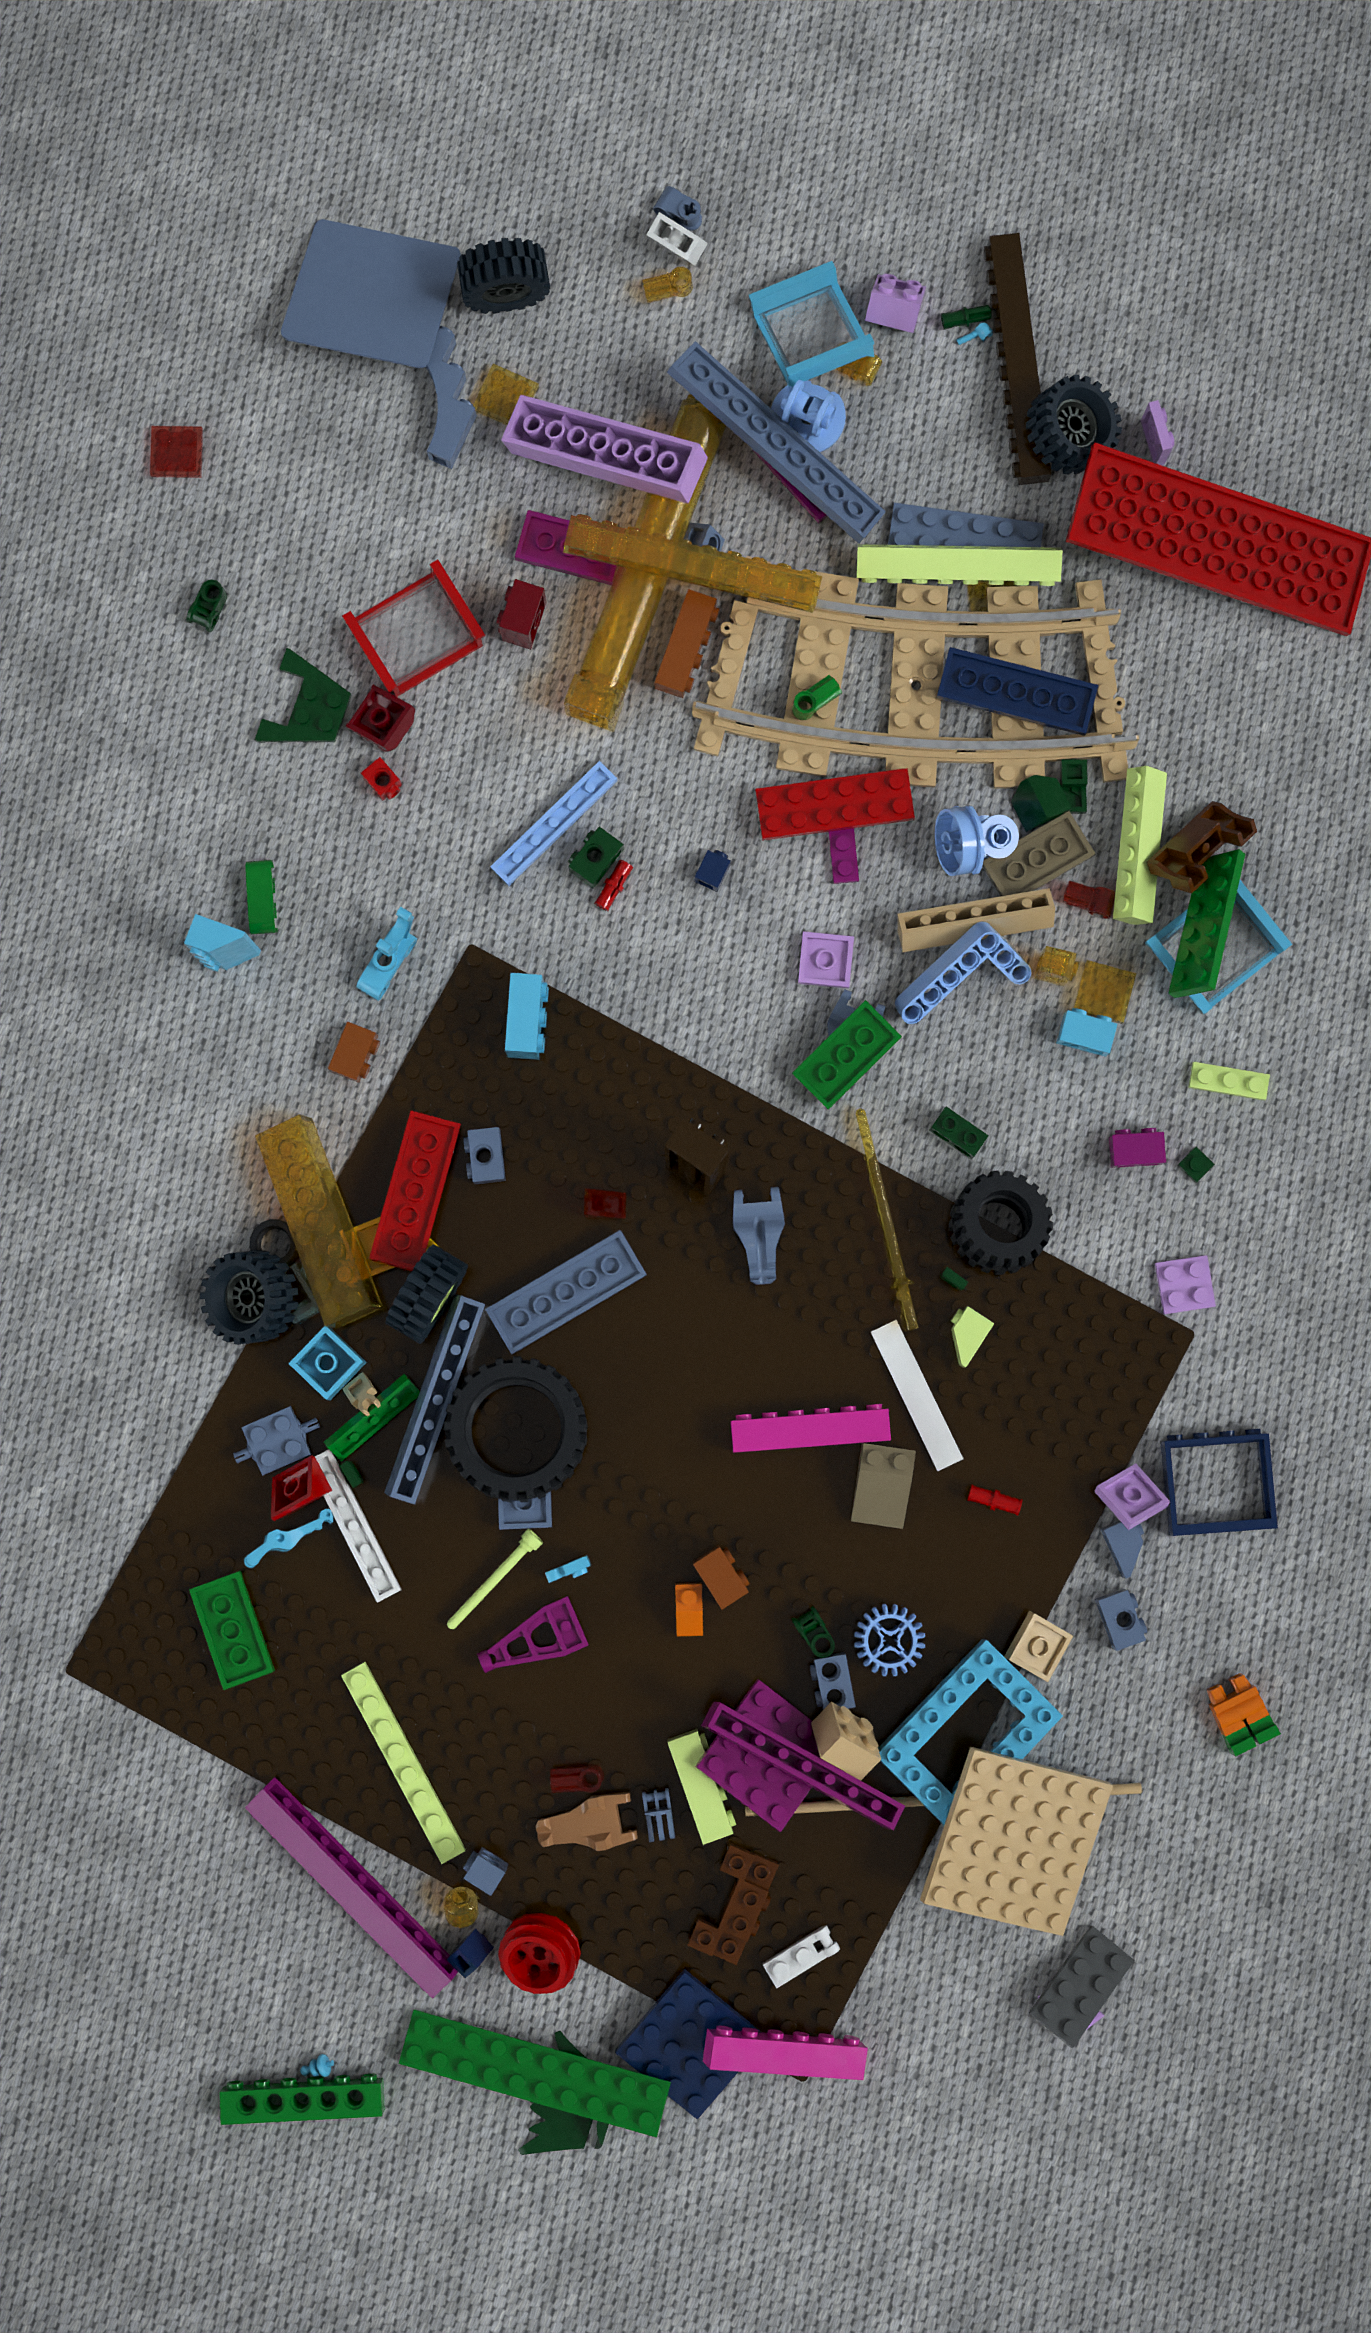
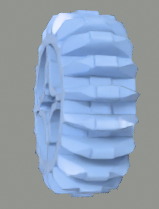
(880, 1648)

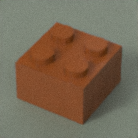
(721, 1577)

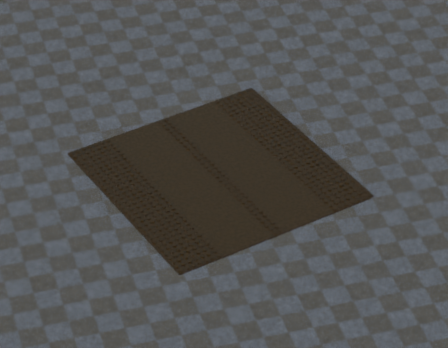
(660, 1375)

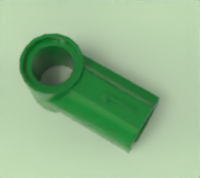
(817, 697)

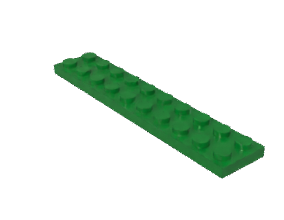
(535, 2073)

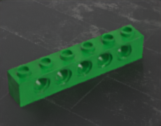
(264, 2111)

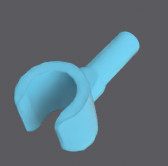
(982, 330)

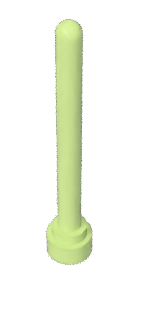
(527, 1543)

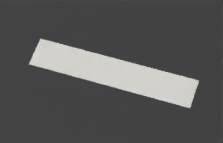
(917, 1395)

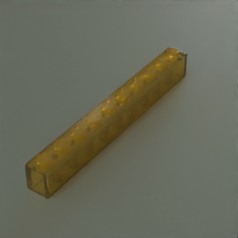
(692, 563)

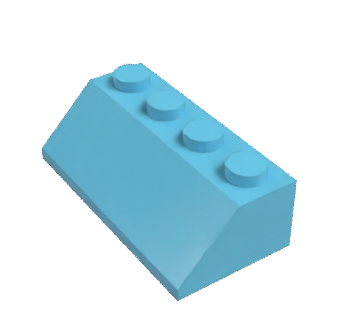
(219, 944)

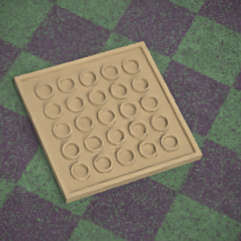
(1016, 1842)

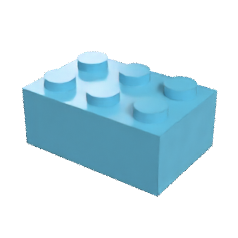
(526, 1016)

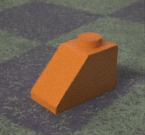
(689, 1609)

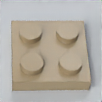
(1038, 1646)

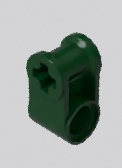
(206, 610)
(813, 1631)

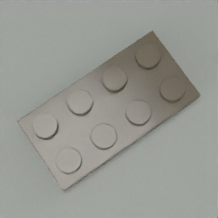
(1040, 857)

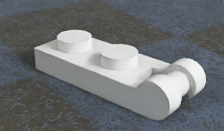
(800, 1956)

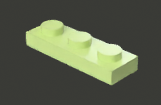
(1229, 1081)

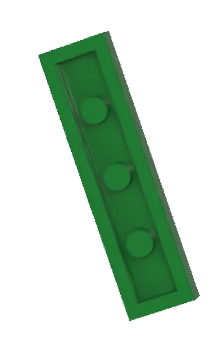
(361, 1427)

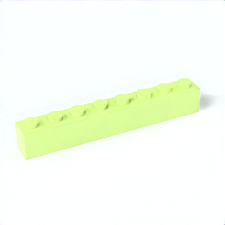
(959, 563)

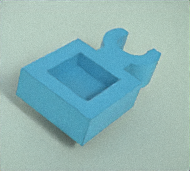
(575, 1567)

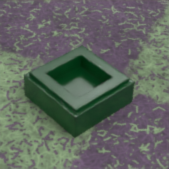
(953, 1279)
(351, 1474)

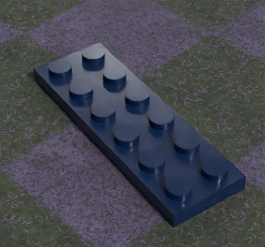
(1017, 691)

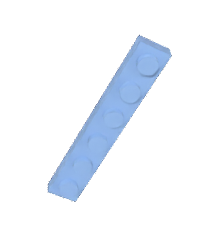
(554, 823)

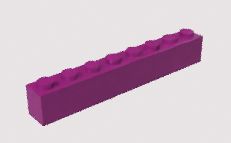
(803, 1765)

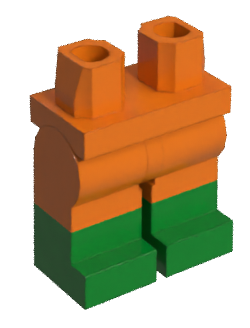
(1239, 1706)

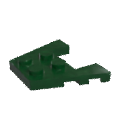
(317, 710)

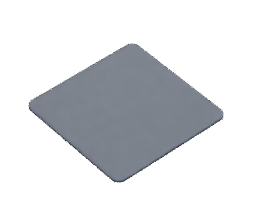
(371, 293)

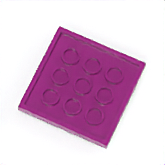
(751, 1780)

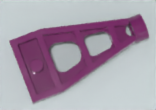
(564, 1624)

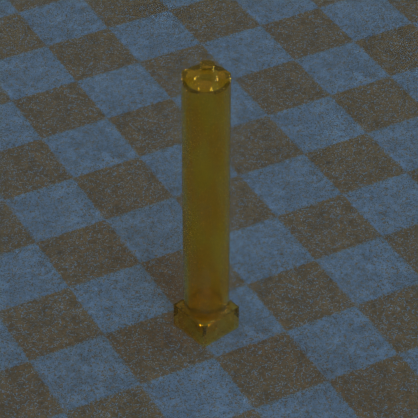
(634, 597)

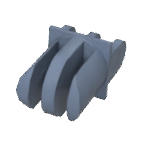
(658, 1812)

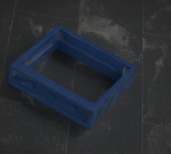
(1266, 1478)

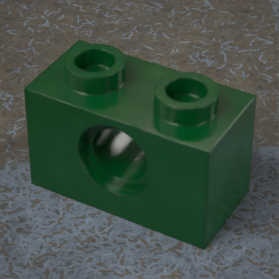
(590, 871)

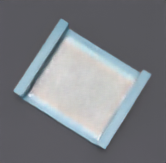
(809, 324)
(1249, 946)

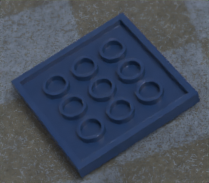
(672, 2042)

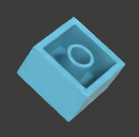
(327, 1363)

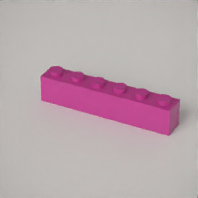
(810, 1430)
(785, 2054)

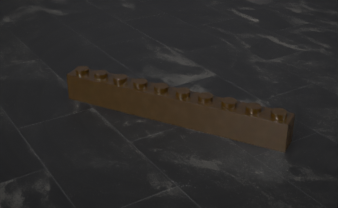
(1016, 350)

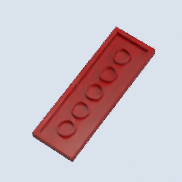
(835, 804)
(415, 1191)

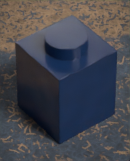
(713, 870)
(470, 1953)

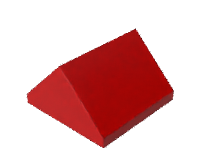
(297, 1487)

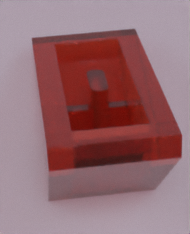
(604, 1204)

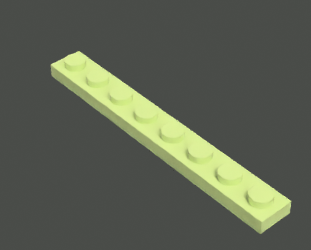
(403, 1763)

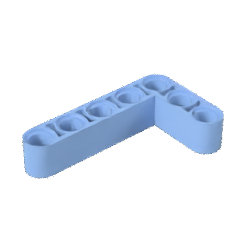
(960, 969)

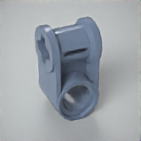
(676, 207)

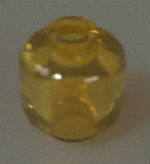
(461, 1907)

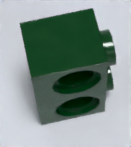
(958, 1132)

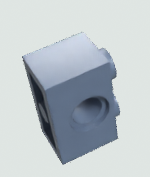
(489, 1140)
(1109, 1607)

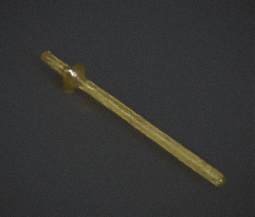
(901, 1281)

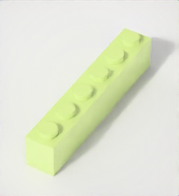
(1138, 843)

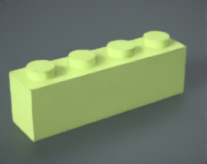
(701, 1792)

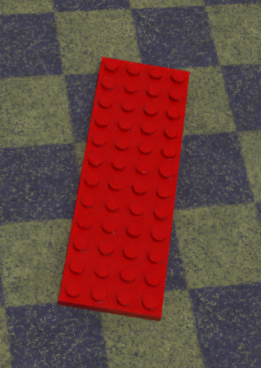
(1220, 539)

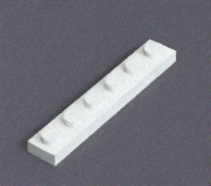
(357, 1530)

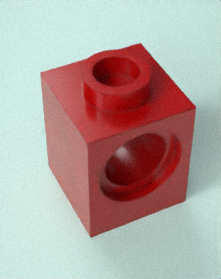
(377, 770)

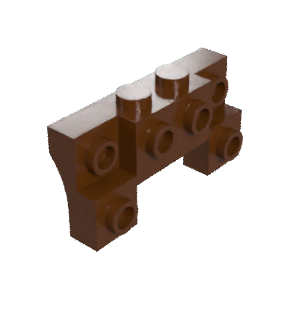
(1185, 853)
(743, 1906)

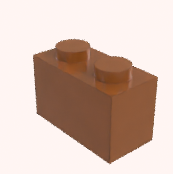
(354, 1052)

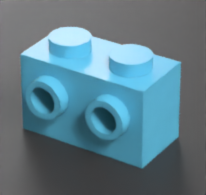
(1087, 1032)

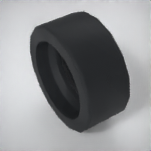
(263, 1228)

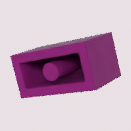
(1137, 1148)

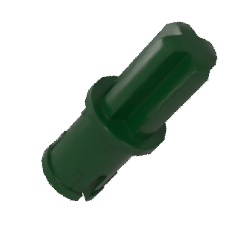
(965, 316)

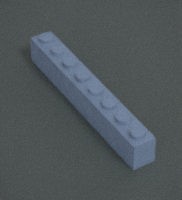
(433, 1399)

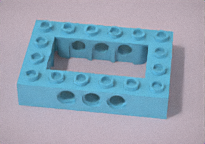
(979, 1664)

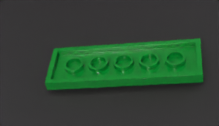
(1207, 926)

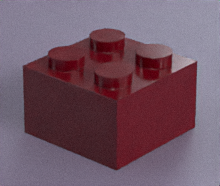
(522, 613)

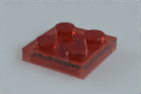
(176, 451)

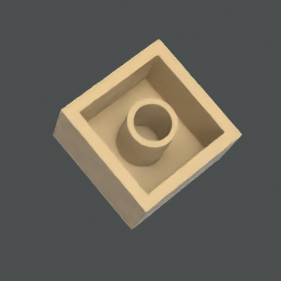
(846, 1740)

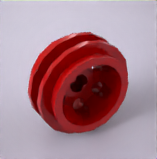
(544, 1941)

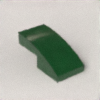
(1074, 782)

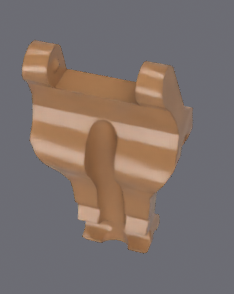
(591, 1824)

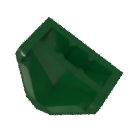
(1039, 801)

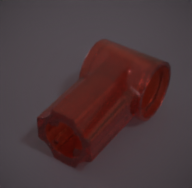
(1095, 900)
(573, 1779)

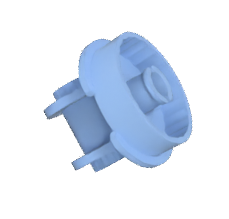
(815, 405)
(967, 839)

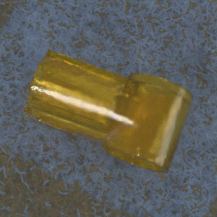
(665, 285)

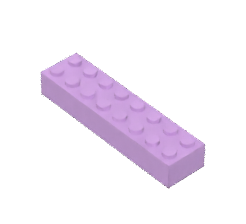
(605, 448)

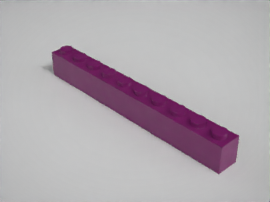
(352, 1887)

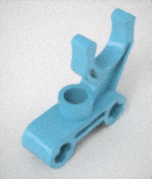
(396, 944)

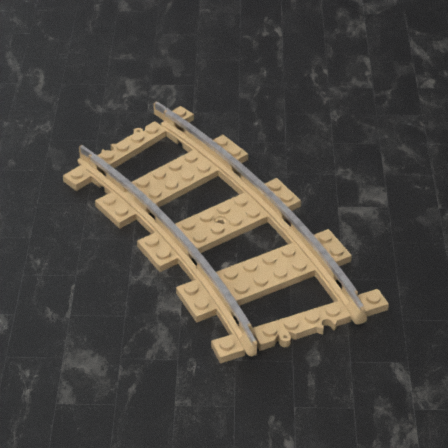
(919, 632)

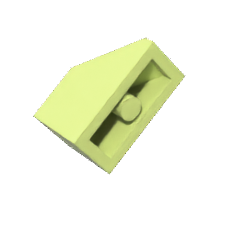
(968, 1333)

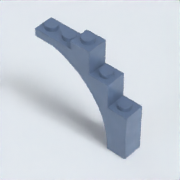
(453, 415)

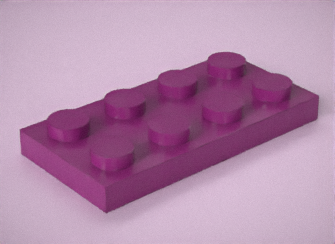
(543, 546)

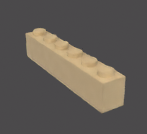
(949, 923)

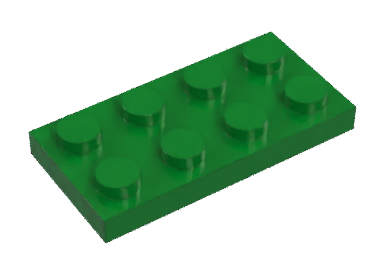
(846, 1055)
(232, 1630)

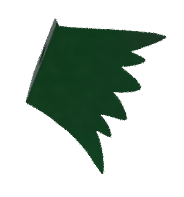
(561, 2129)

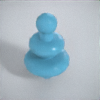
(318, 2067)

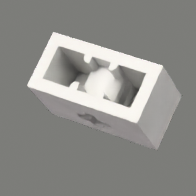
(677, 238)

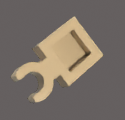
(361, 1393)

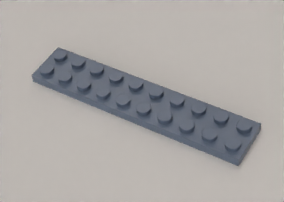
(776, 441)

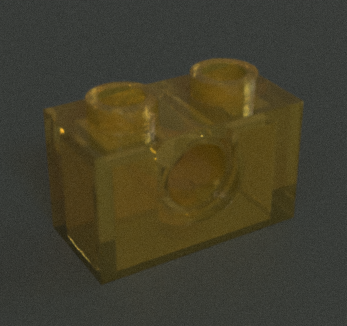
(1056, 966)

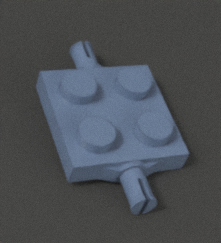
(276, 1440)

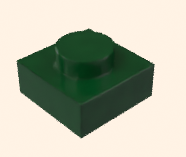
(1195, 1164)

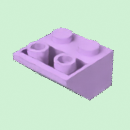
(895, 302)

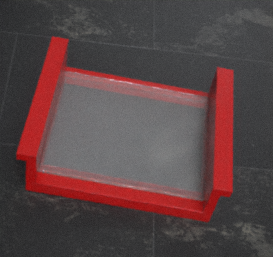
(417, 631)

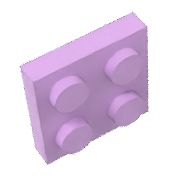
(1156, 432)
(825, 960)
(1185, 1284)
(1132, 1496)

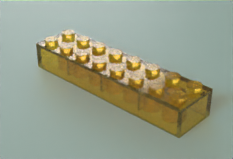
(318, 1221)

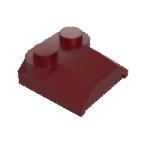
(382, 719)

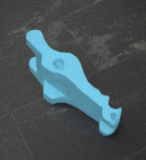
(285, 1541)

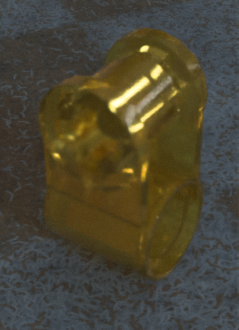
(863, 369)

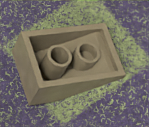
(882, 1485)

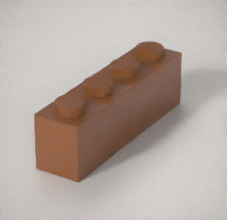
(686, 643)

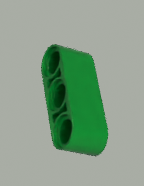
(260, 897)

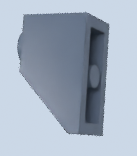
(1123, 1545)

